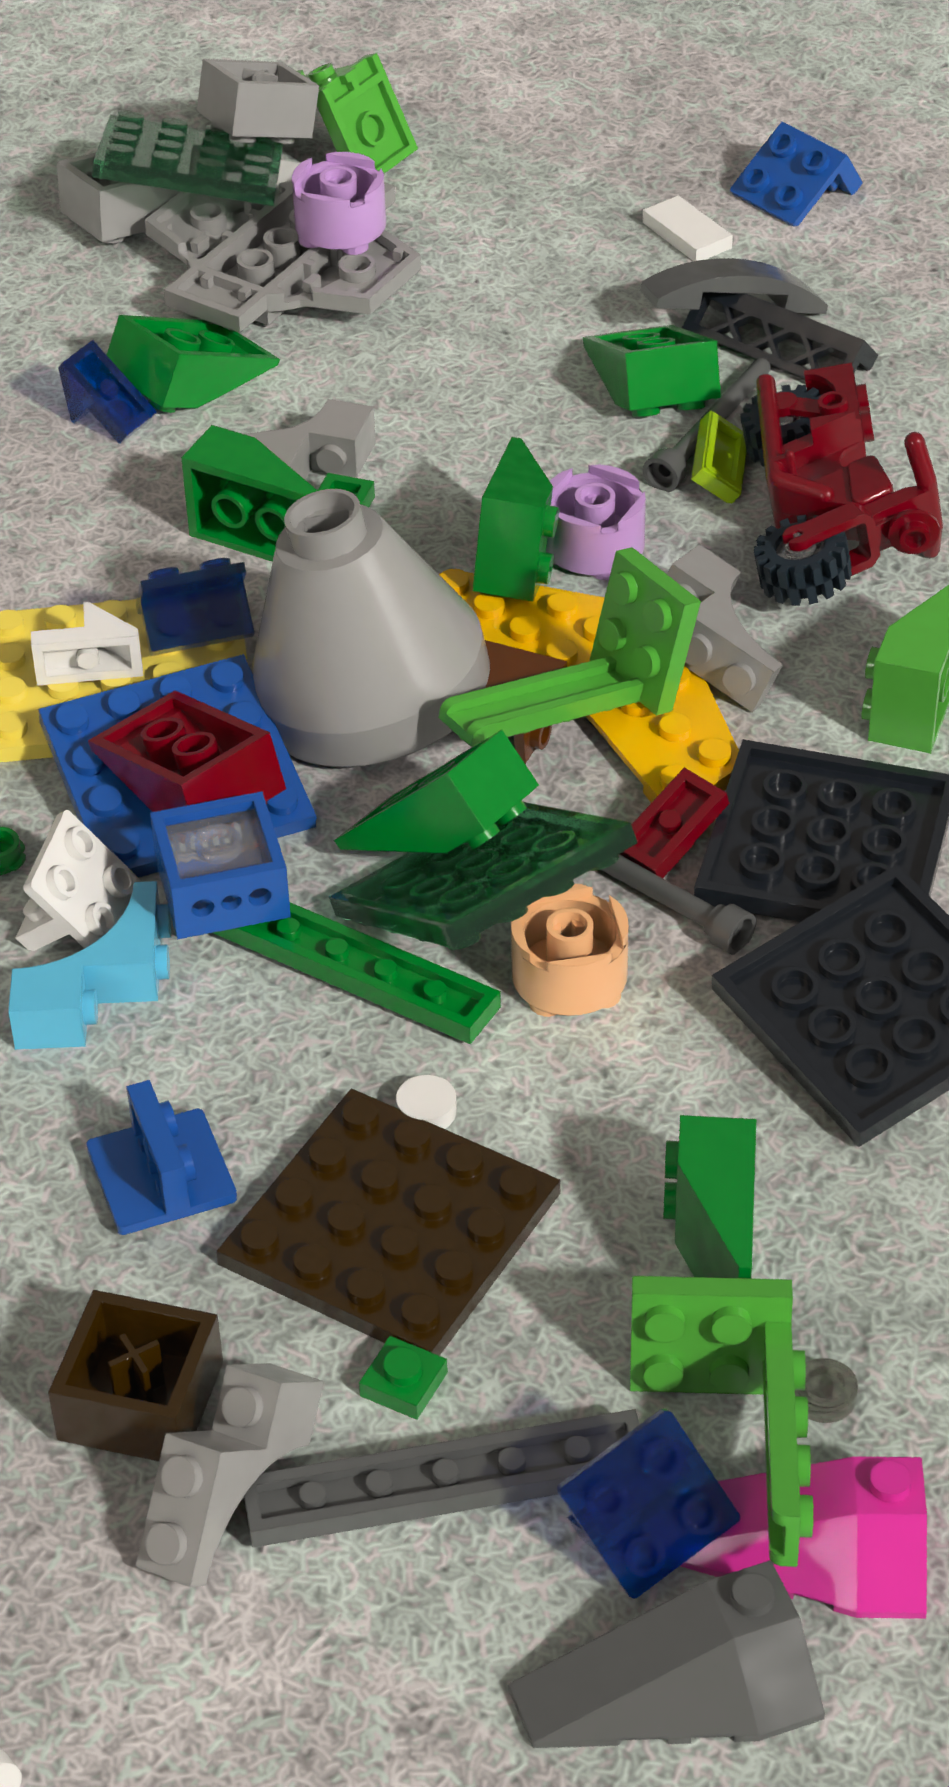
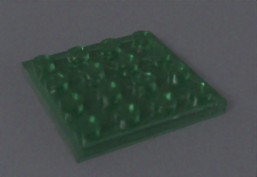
(187, 159)
(468, 890)

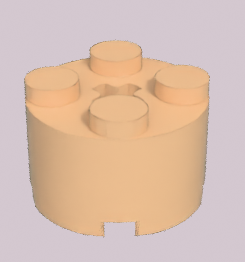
(570, 953)

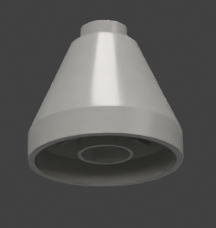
(359, 638)

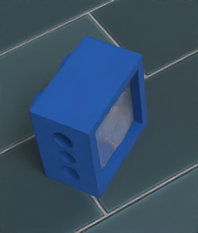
(220, 865)

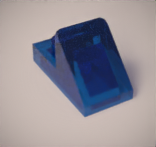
(99, 387)

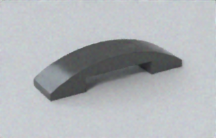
(684, 285)

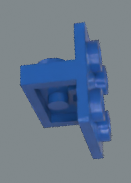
(160, 1165)

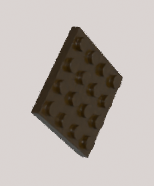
(389, 1224)

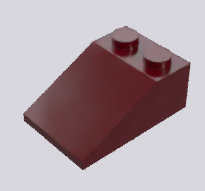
(189, 754)

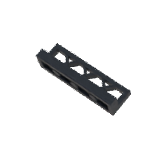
(778, 326)

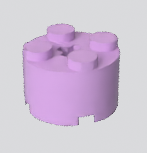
(339, 202)
(596, 518)

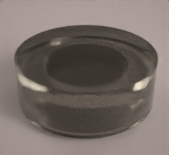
(829, 1390)

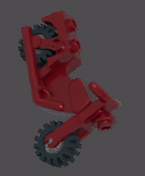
(828, 487)

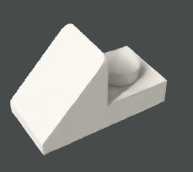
(94, 652)

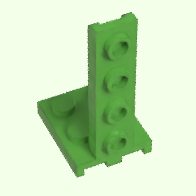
(363, 111)
(633, 659)
(733, 1341)

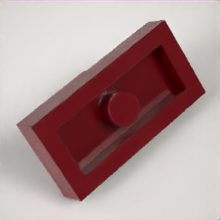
(675, 822)

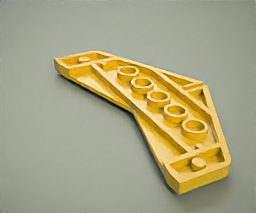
(652, 746)

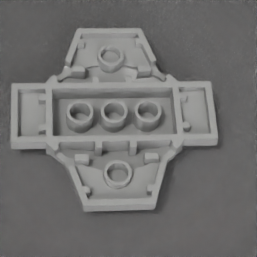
(252, 268)

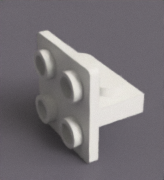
(73, 887)

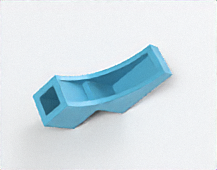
(60, 998)

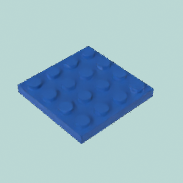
(108, 804)

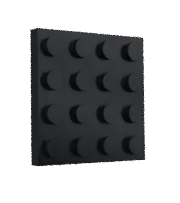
(817, 828)
(855, 1003)

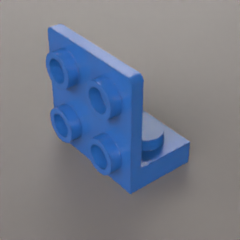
(793, 174)

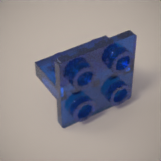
(194, 606)
(647, 1503)

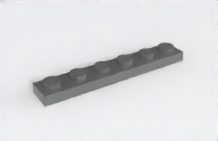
(426, 1479)

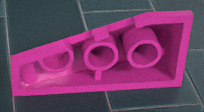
(864, 1543)

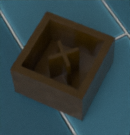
(135, 1375)

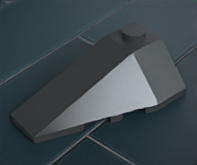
(695, 1667)

